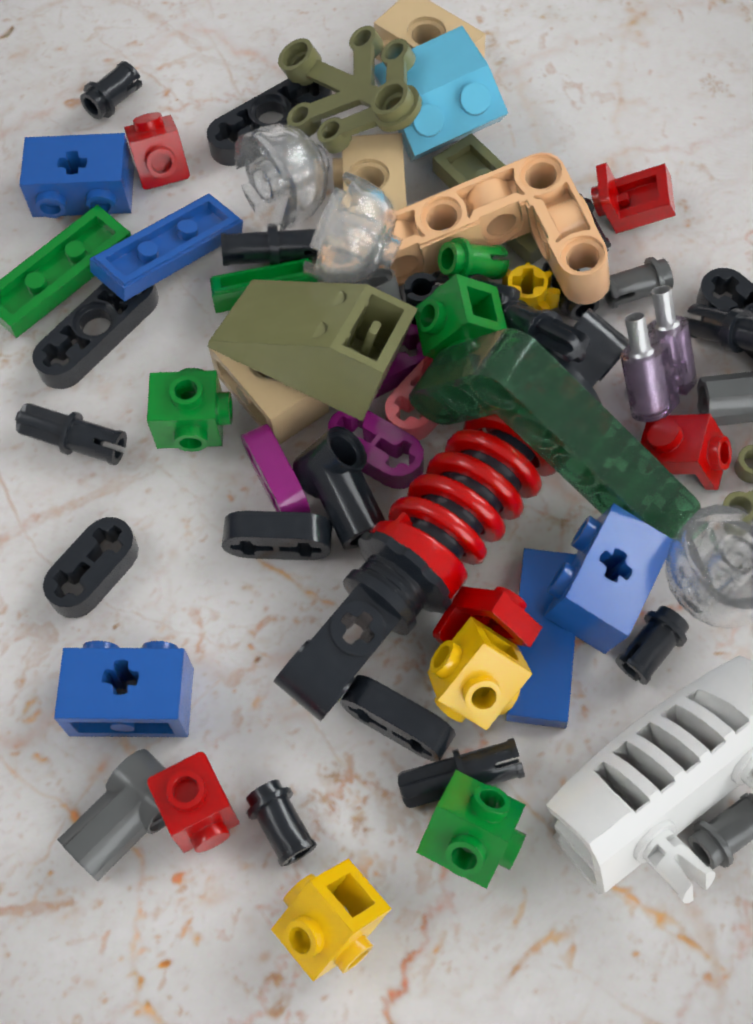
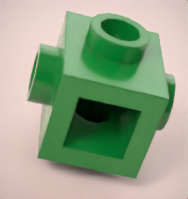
(458, 313)
(188, 409)
(473, 830)

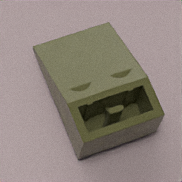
(317, 338)

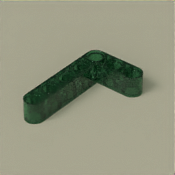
(558, 419)

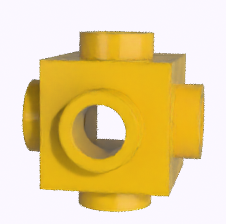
(477, 674)
(318, 926)

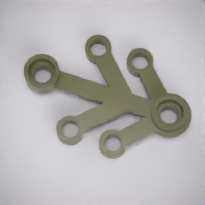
(390, 105)

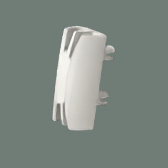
(658, 782)

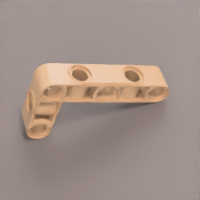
(502, 208)

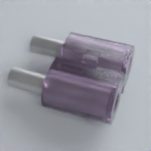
(657, 360)

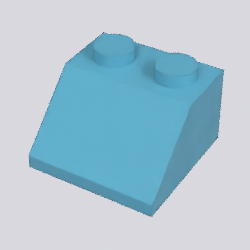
(454, 90)

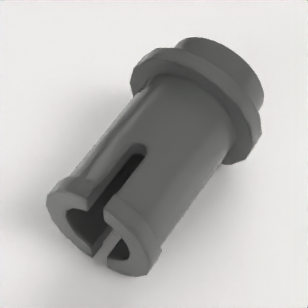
(638, 282)
(724, 835)

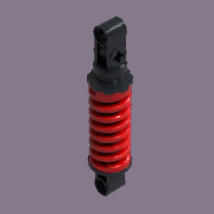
(442, 521)

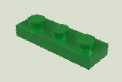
(56, 270)

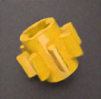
(533, 286)

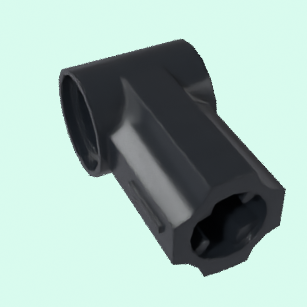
(333, 474)

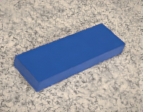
(164, 247)
(546, 694)

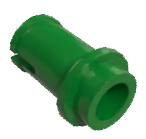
(469, 259)

